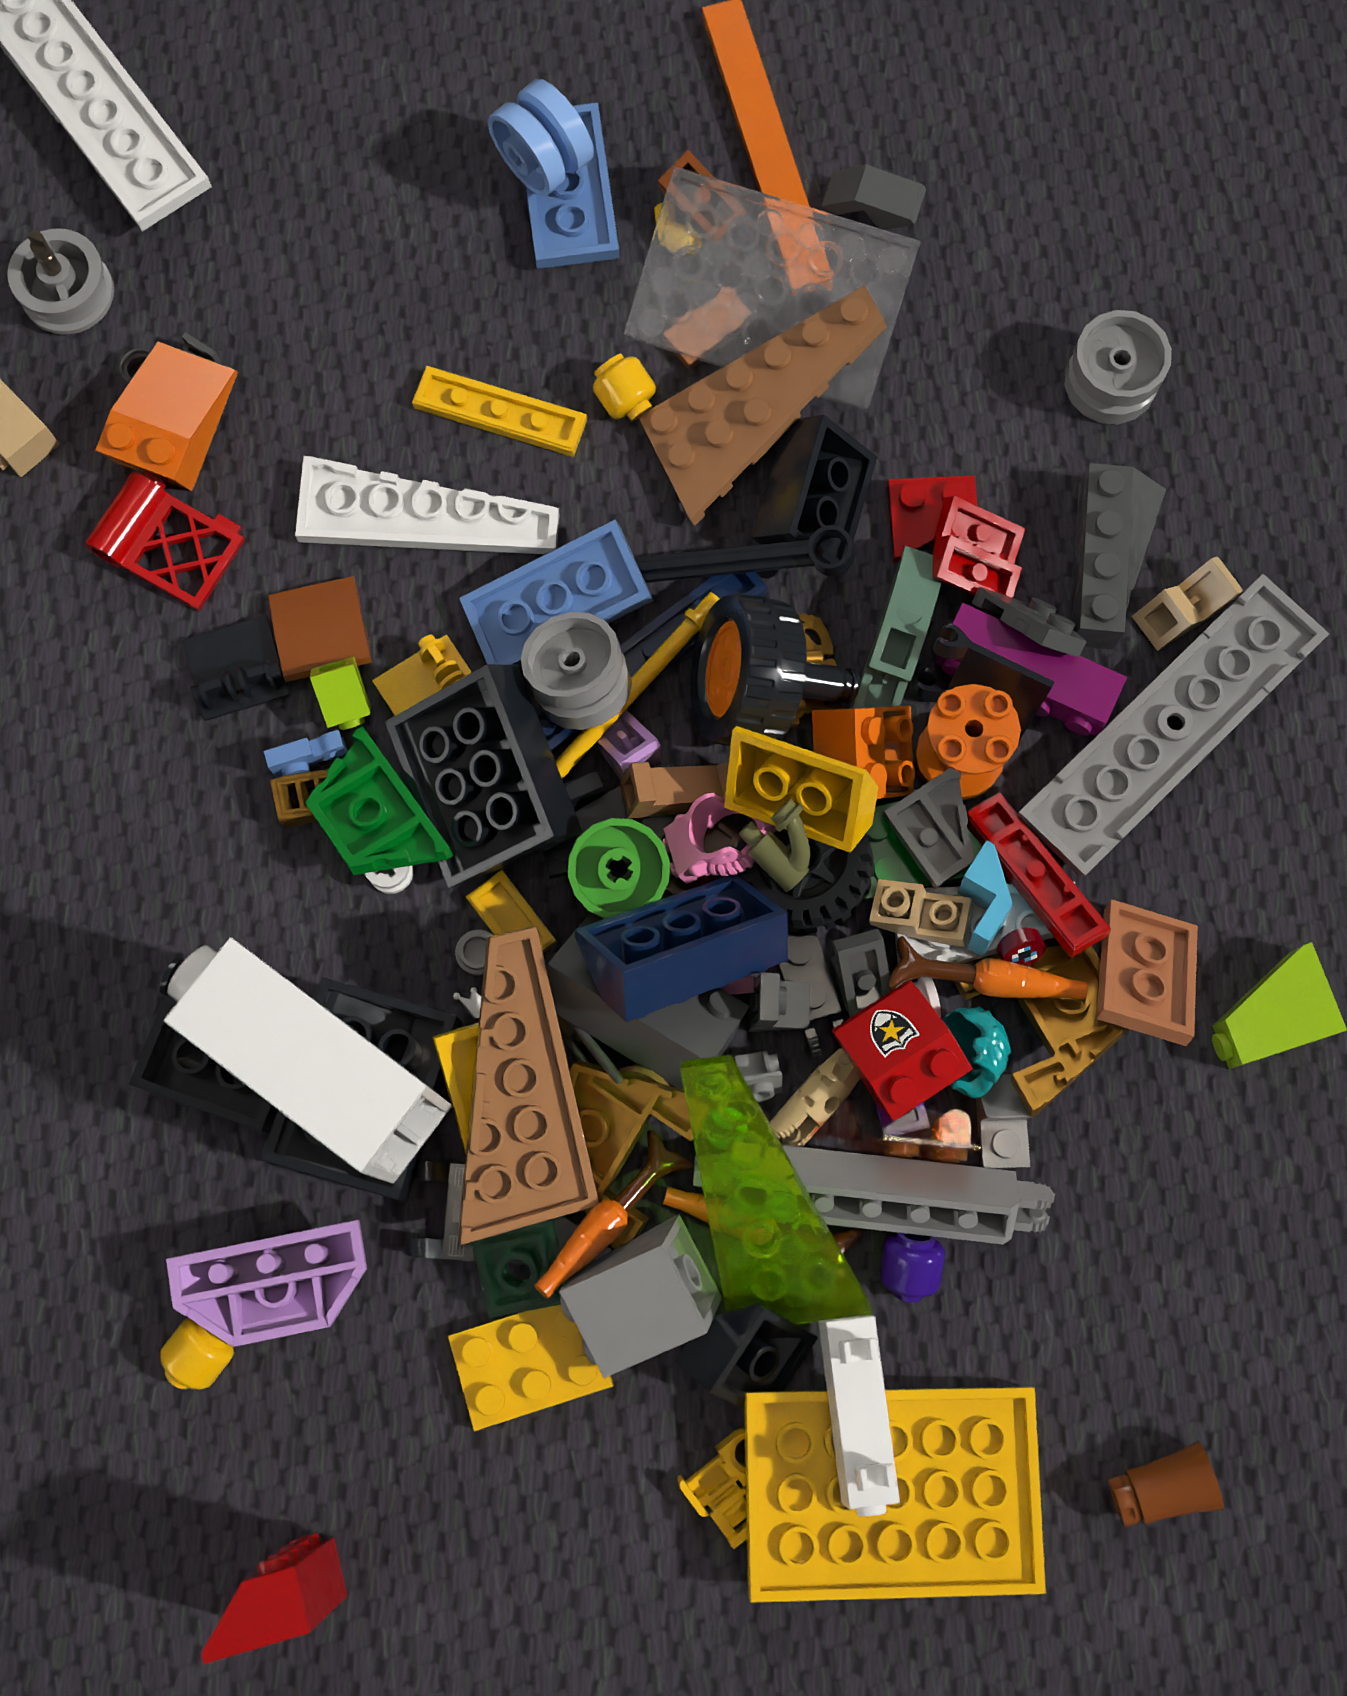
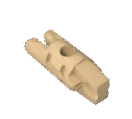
(815, 1100)

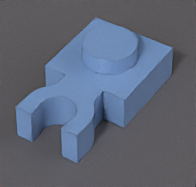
(305, 754)

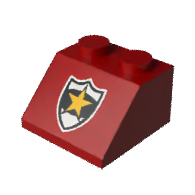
(901, 1050)

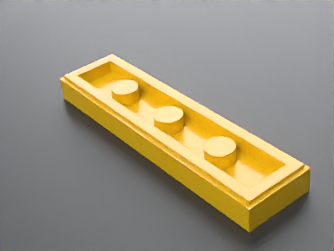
(499, 411)

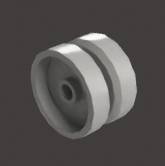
(1117, 366)
(576, 670)

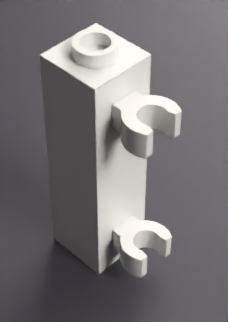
(859, 1414)

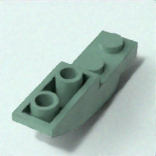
(899, 632)

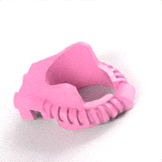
(686, 842)

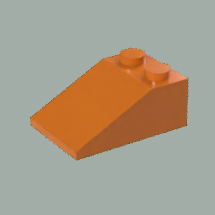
(168, 415)

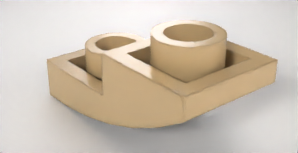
(920, 914)

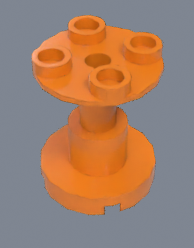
(971, 733)

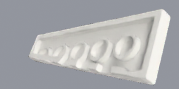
(383, 510)

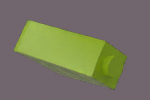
(1280, 1012)

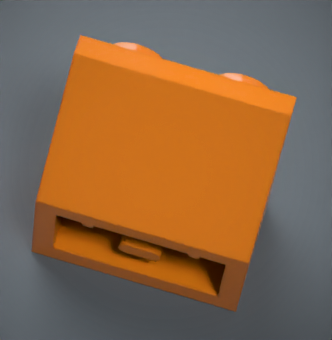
(872, 740)

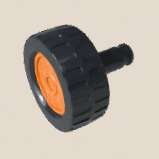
(756, 670)

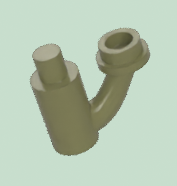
(773, 856)

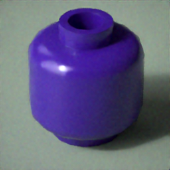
(912, 1266)

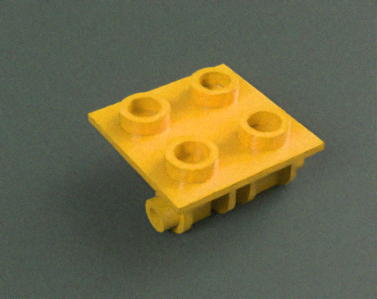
(422, 674)

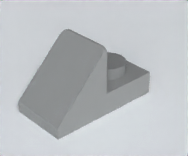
(1003, 1127)

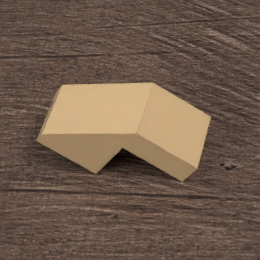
(1188, 604)

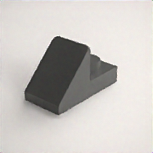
(861, 970)
(778, 1004)

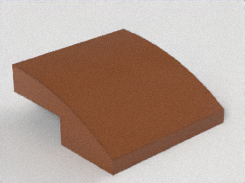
(318, 626)

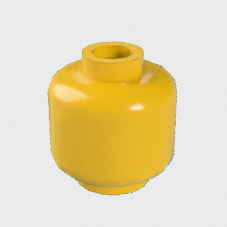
(624, 387)
(194, 1356)

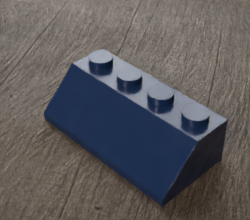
(683, 946)

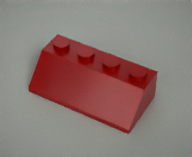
(281, 1599)

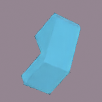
(987, 888)

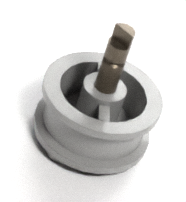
(60, 281)

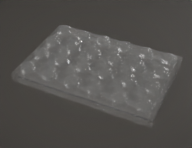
(749, 265)

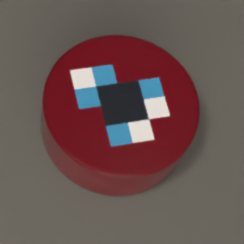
(1022, 946)

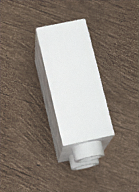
(303, 1060)

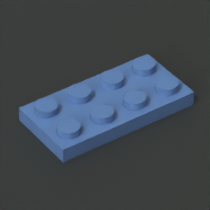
(577, 217)
(583, 576)

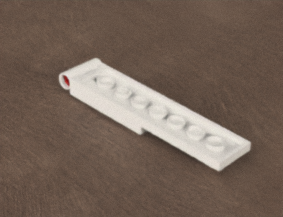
(100, 107)

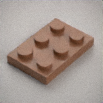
(1148, 973)

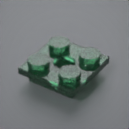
(532, 1244)

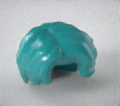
(984, 1046)

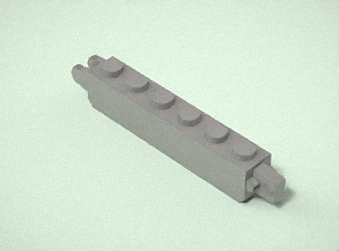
(918, 1195)

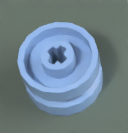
(541, 137)

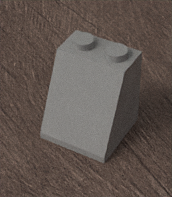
(641, 1298)

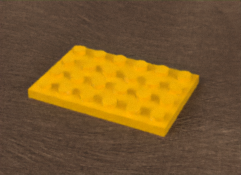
(963, 1489)

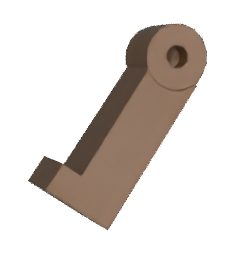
(669, 789)

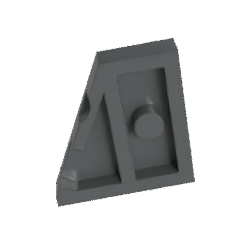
(1033, 620)
(934, 828)

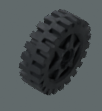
(827, 890)

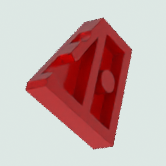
(917, 507)

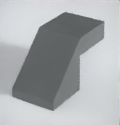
(883, 196)

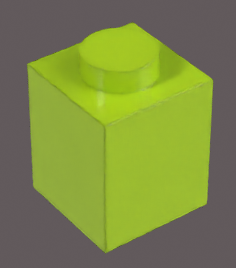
(341, 693)

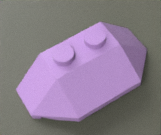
(270, 1283)

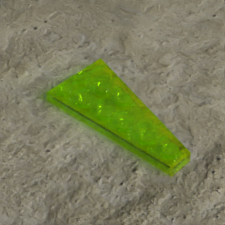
(760, 1215)

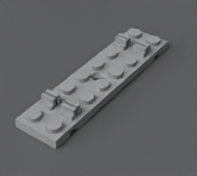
(1141, 757)

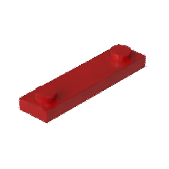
(1037, 876)

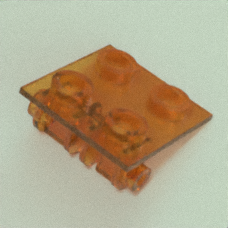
(948, 1140)

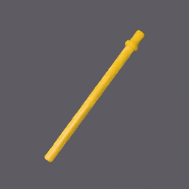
(640, 681)

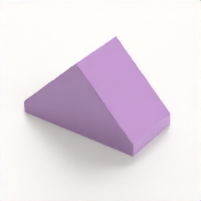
(628, 743)

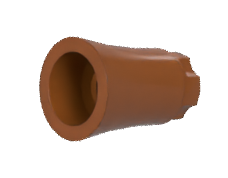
(1167, 1488)

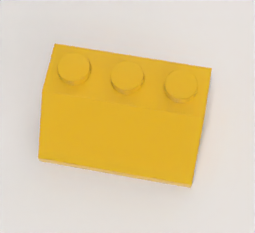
(769, 772)

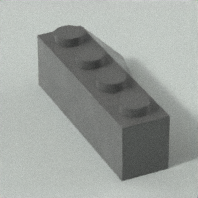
(1112, 537)

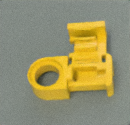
(717, 1487)

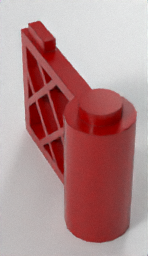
(135, 520)

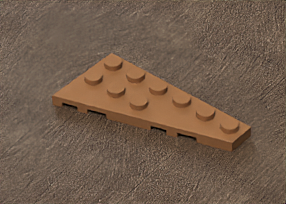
(745, 407)
(524, 1121)

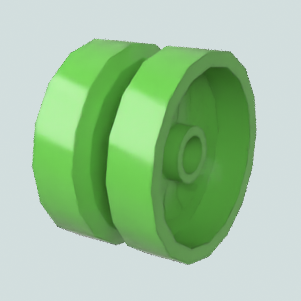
(616, 840)

